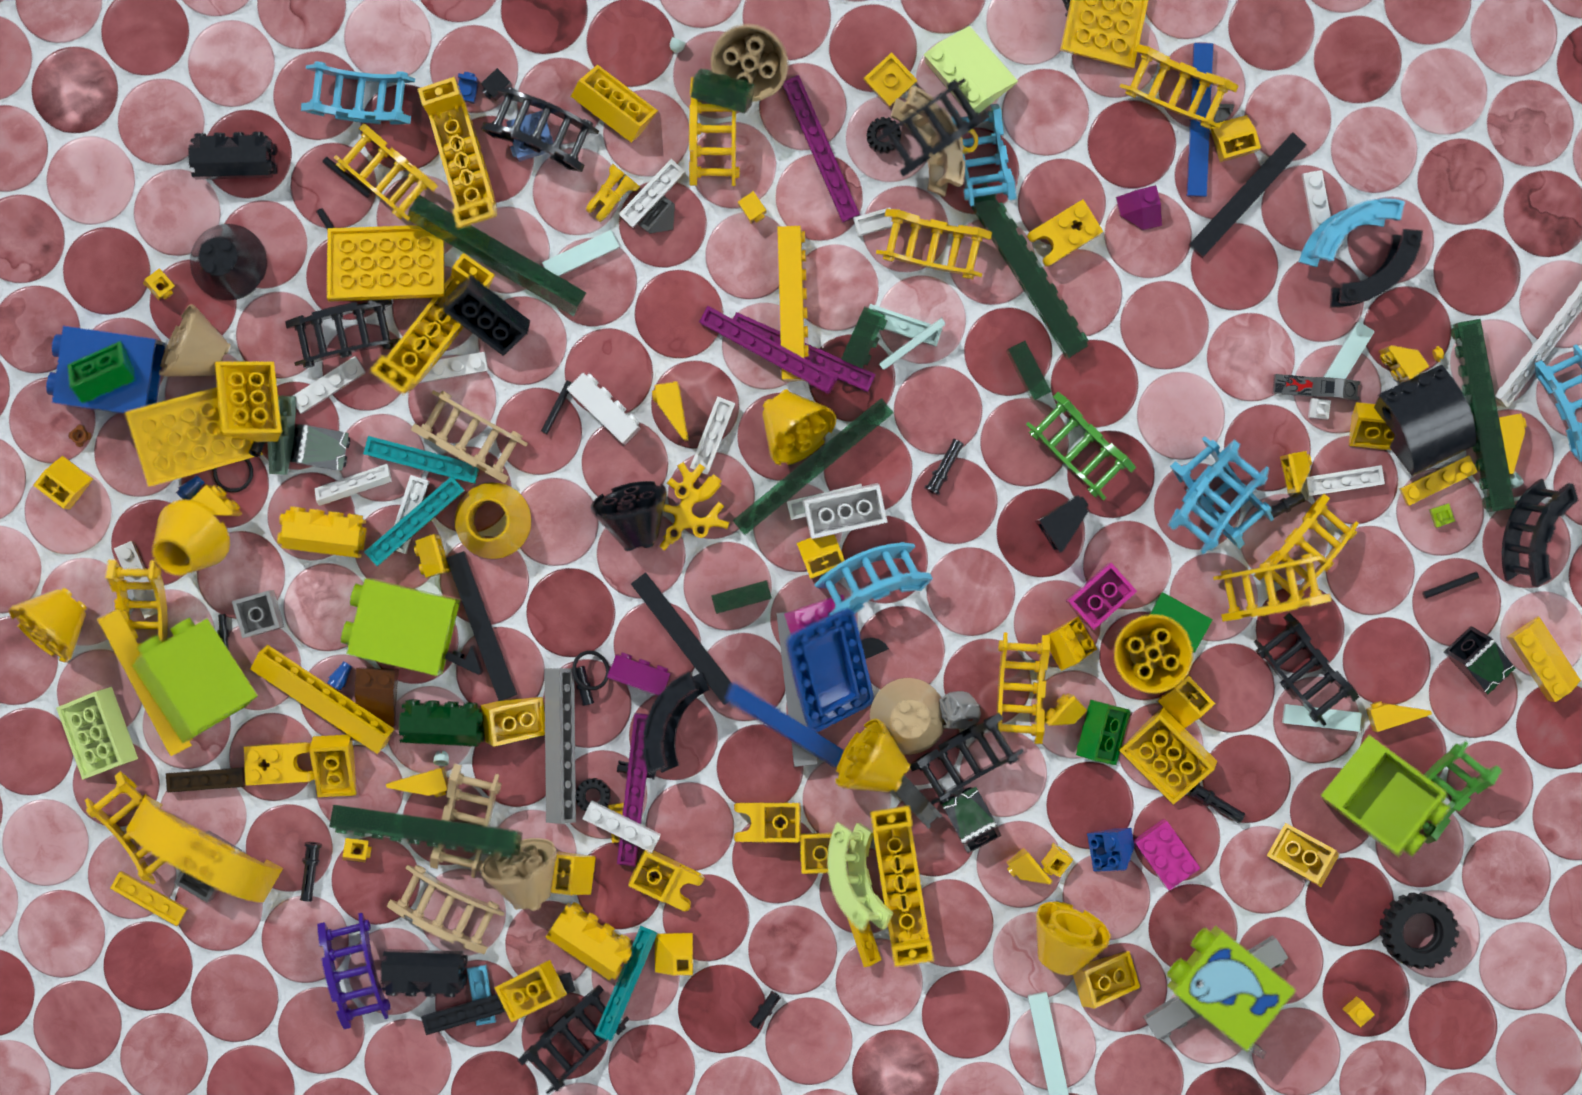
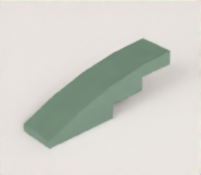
(280, 452)

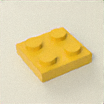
(890, 79)

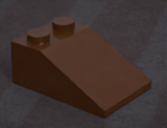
(377, 692)

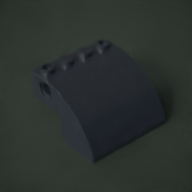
(1427, 419)

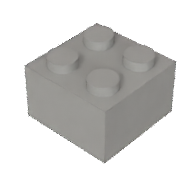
(258, 614)

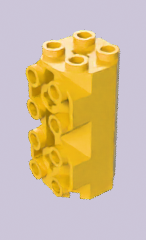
(321, 532)
(589, 941)

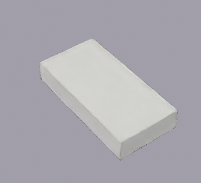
(872, 222)

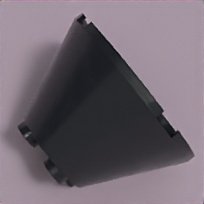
(228, 262)
(632, 513)

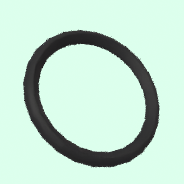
(236, 489)
(575, 675)

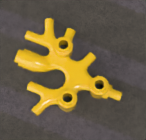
(683, 512)

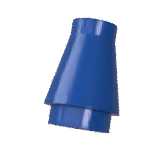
(190, 488)
(339, 676)

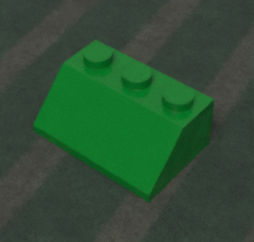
(100, 372)
(1103, 732)

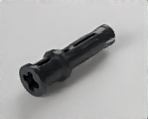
(940, 475)
(1208, 798)
(310, 861)

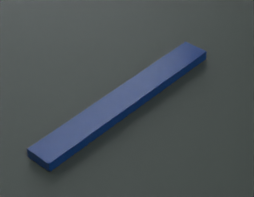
(1199, 135)
(784, 724)

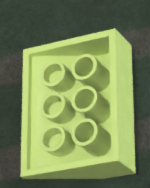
(970, 58)
(97, 733)

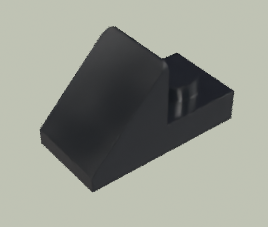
(470, 663)

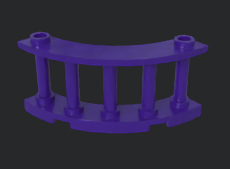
(333, 977)

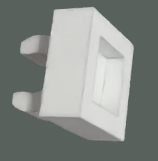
(1319, 409)

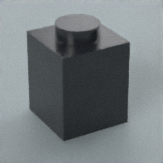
(493, 82)

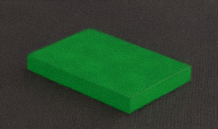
(1188, 618)

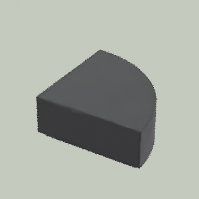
(1223, 112)

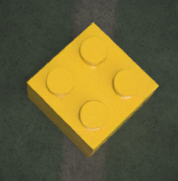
(814, 852)

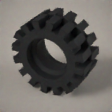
(872, 138)
(596, 784)

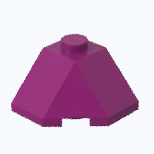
(1141, 207)

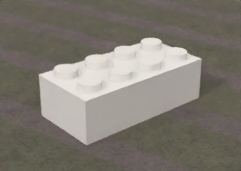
(609, 413)
(844, 510)

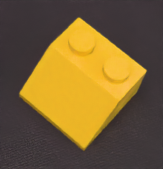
(432, 556)

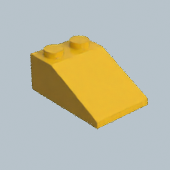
(670, 401)
(513, 720)
(333, 765)
(1303, 854)
(1106, 980)
(530, 991)

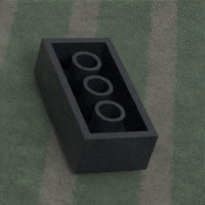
(486, 315)

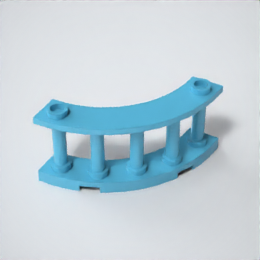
(358, 114)
(1000, 158)
(1330, 233)
(1566, 409)
(1201, 486)
(1205, 503)
(880, 588)

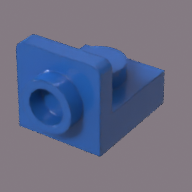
(469, 86)

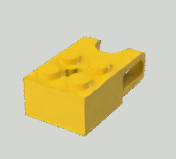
(1062, 236)
(282, 763)
(764, 825)
(668, 883)

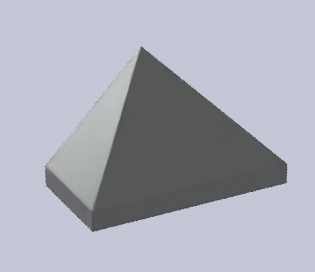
(659, 217)

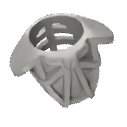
(958, 709)

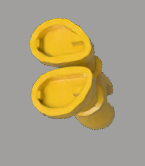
(608, 197)

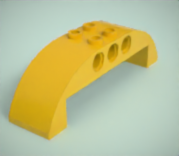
(459, 152)
(429, 334)
(201, 853)
(901, 886)

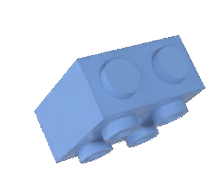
(528, 127)

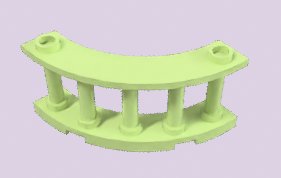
(857, 899)

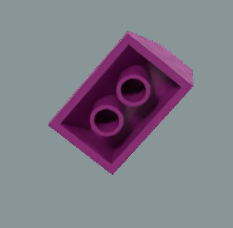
(639, 674)

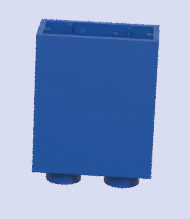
(144, 356)

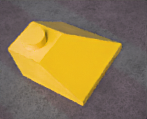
(1295, 470)
(1026, 868)

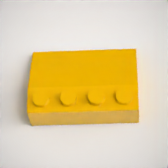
(248, 400)
(1168, 756)

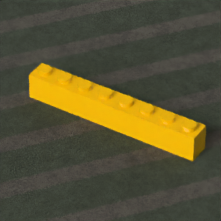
(792, 293)
(125, 647)
(322, 699)

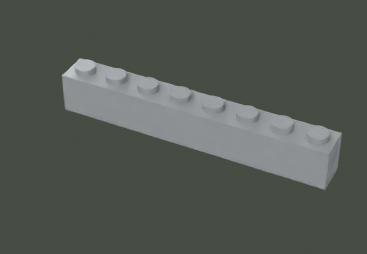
(560, 745)
(800, 756)
(1177, 1012)

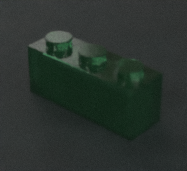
(722, 90)
(864, 337)
(1028, 371)
(741, 597)

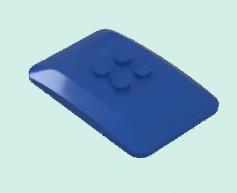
(830, 670)

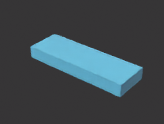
(480, 988)

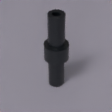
(223, 632)

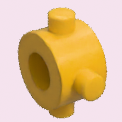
(1438, 354)

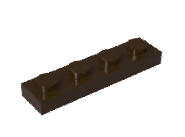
(205, 779)

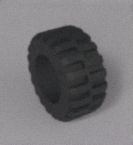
(1443, 936)

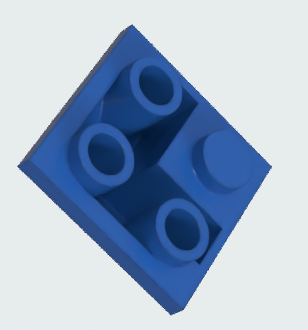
(1111, 849)

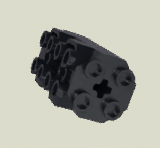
(232, 156)
(423, 972)

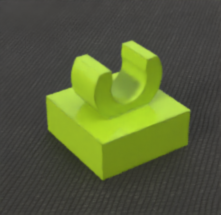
(1442, 515)

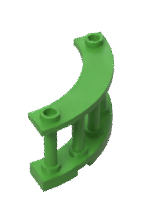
(1091, 435)
(1459, 798)

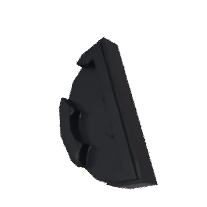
(873, 646)

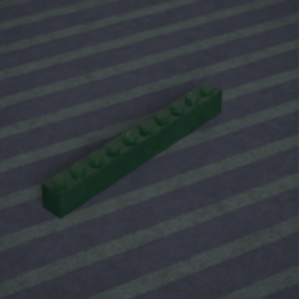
(497, 256)
(1029, 274)
(1480, 396)
(813, 466)
(427, 830)

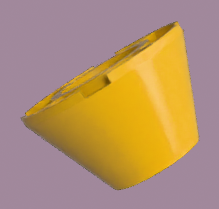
(517, 525)
(189, 538)
(1068, 937)

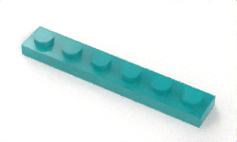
(420, 459)
(414, 521)
(626, 984)

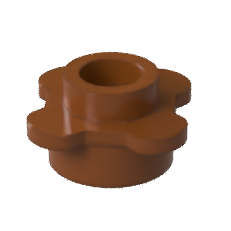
(74, 435)

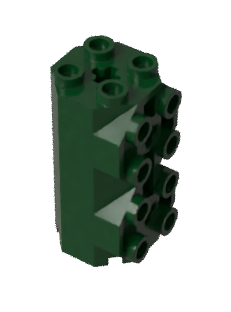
(441, 723)

